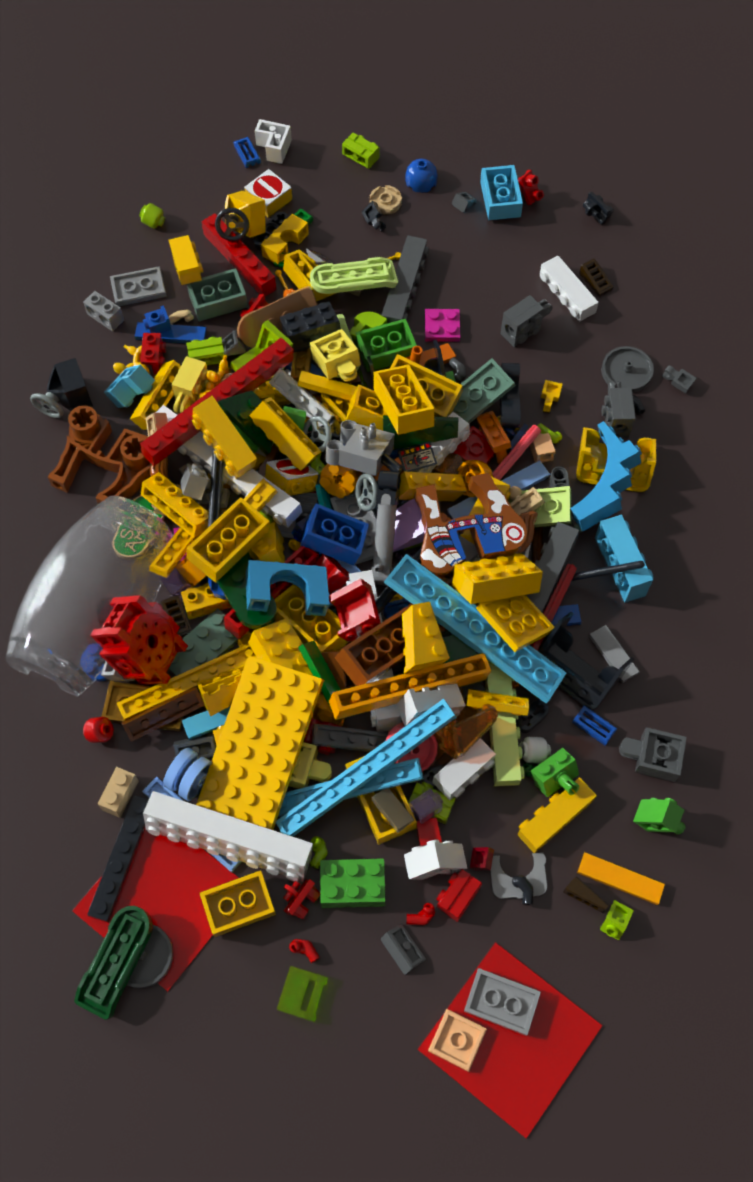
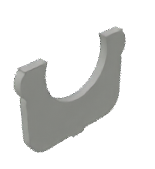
(502, 883)

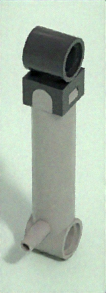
(387, 502)

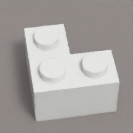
(275, 139)
(435, 859)

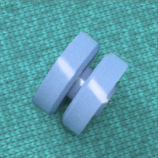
(187, 774)

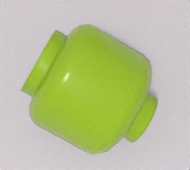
(152, 216)

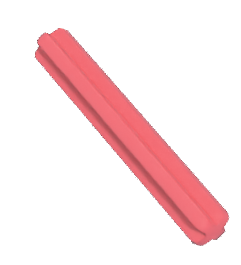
(516, 452)

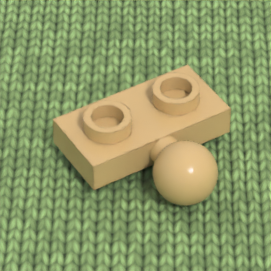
(527, 502)

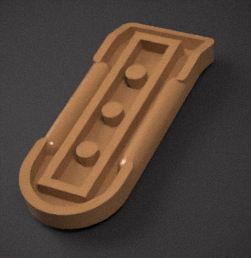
(251, 323)

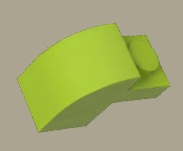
(365, 321)

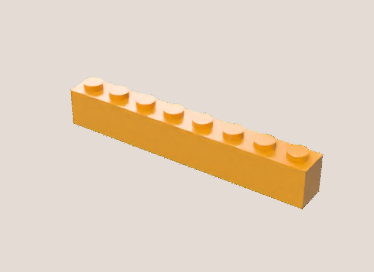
(392, 689)

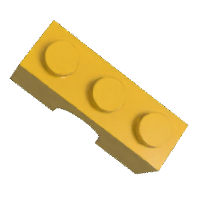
(291, 229)

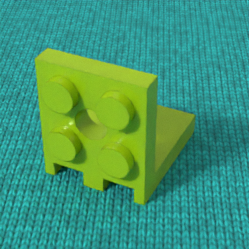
(267, 336)

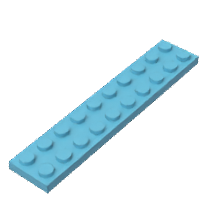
(466, 623)

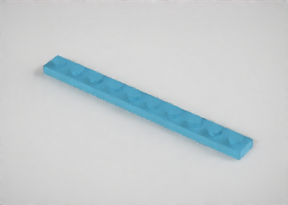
(366, 768)

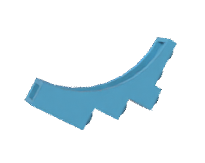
(606, 497)

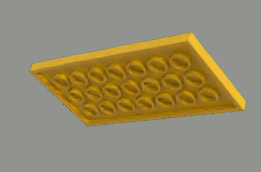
(260, 742)

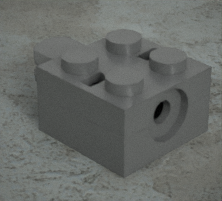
(524, 320)
(619, 409)
(657, 753)

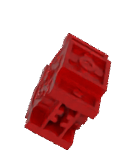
(139, 640)

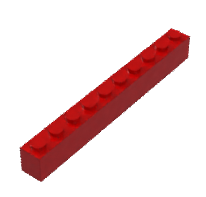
(245, 379)

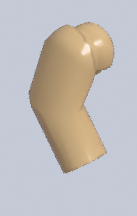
(178, 315)

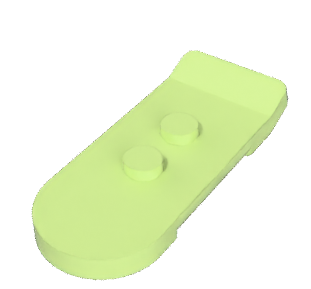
(353, 276)

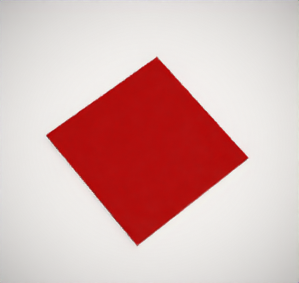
(168, 885)
(515, 1071)

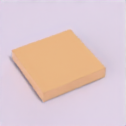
(457, 1040)

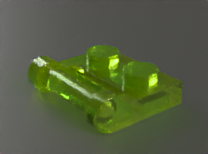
(295, 990)

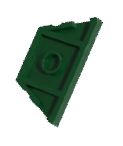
(238, 410)

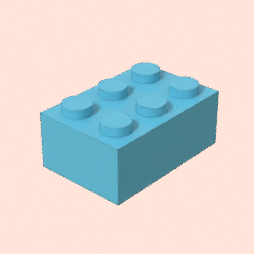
(501, 192)

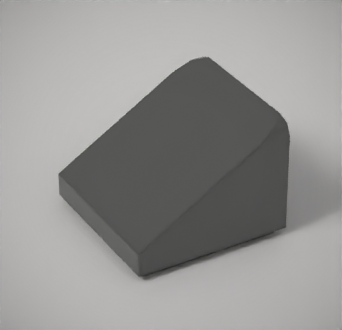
(463, 201)

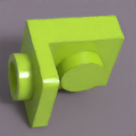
(616, 920)

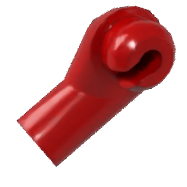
(423, 916)
(304, 947)

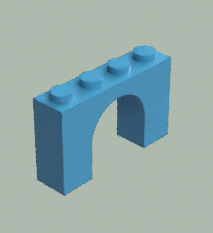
(310, 580)

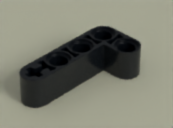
(510, 402)

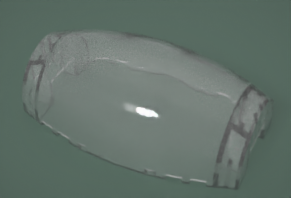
(72, 591)

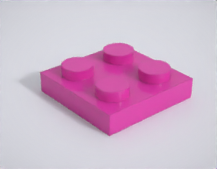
(442, 325)

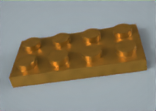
(119, 691)

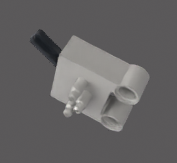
(364, 449)

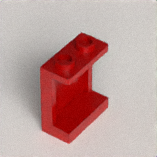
(355, 609)

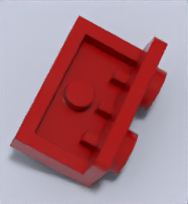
(153, 350)

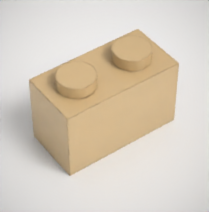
(118, 792)

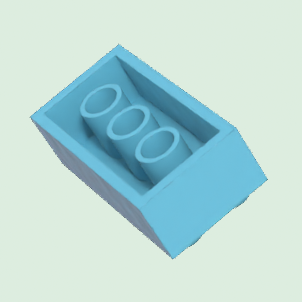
(621, 548)

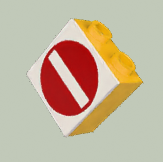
(272, 189)
(290, 478)

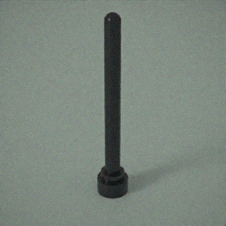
(608, 570)

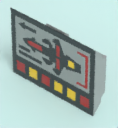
(318, 257)

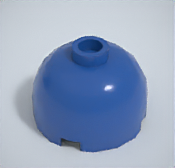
(421, 175)

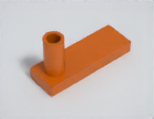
(420, 356)
(494, 434)

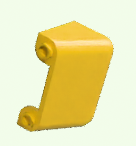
(594, 457)

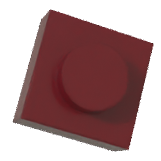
(482, 858)

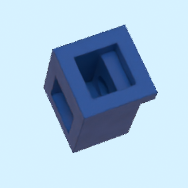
(157, 321)

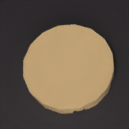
(387, 198)

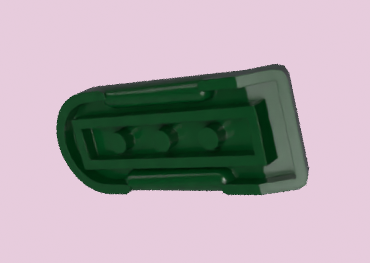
(234, 588)
(114, 962)

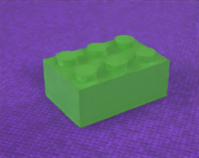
(384, 343)
(352, 883)

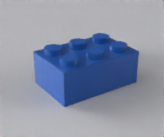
(334, 534)

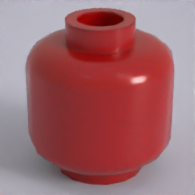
(98, 729)

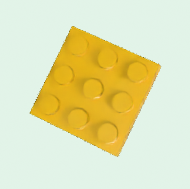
(516, 620)

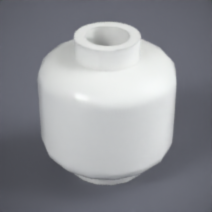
(535, 749)

